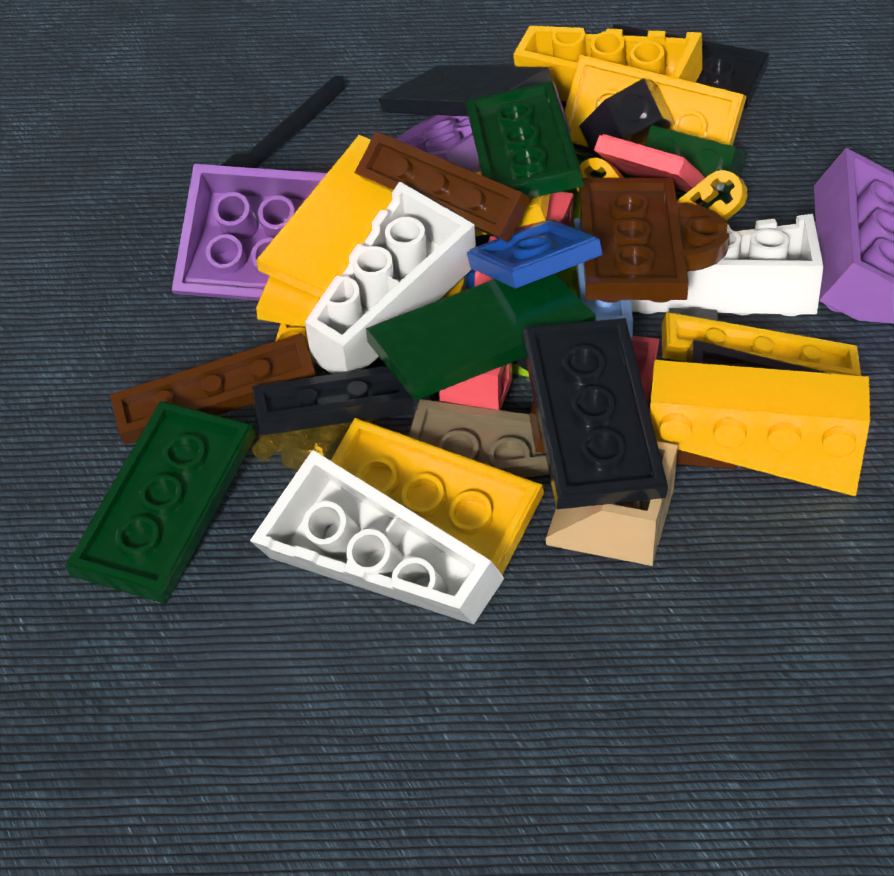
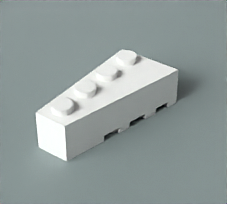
(402, 265)
(762, 273)
(366, 539)

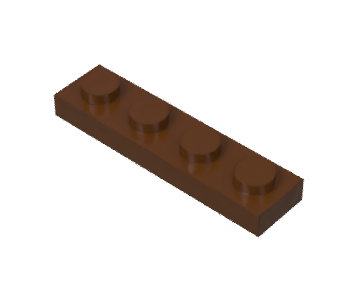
(476, 198)
(214, 385)

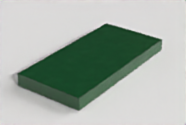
(525, 140)
(470, 332)
(161, 502)

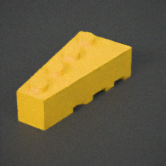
(562, 46)
(766, 419)

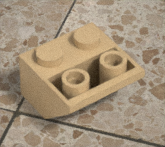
(620, 529)

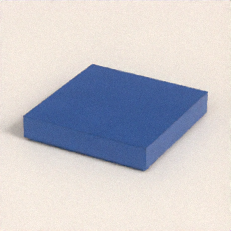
(534, 253)

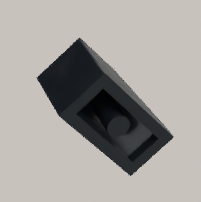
(627, 115)

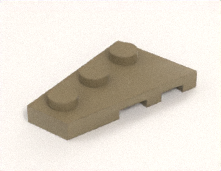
(480, 434)

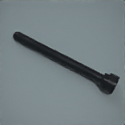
(288, 127)

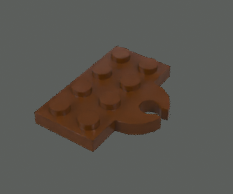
(646, 239)

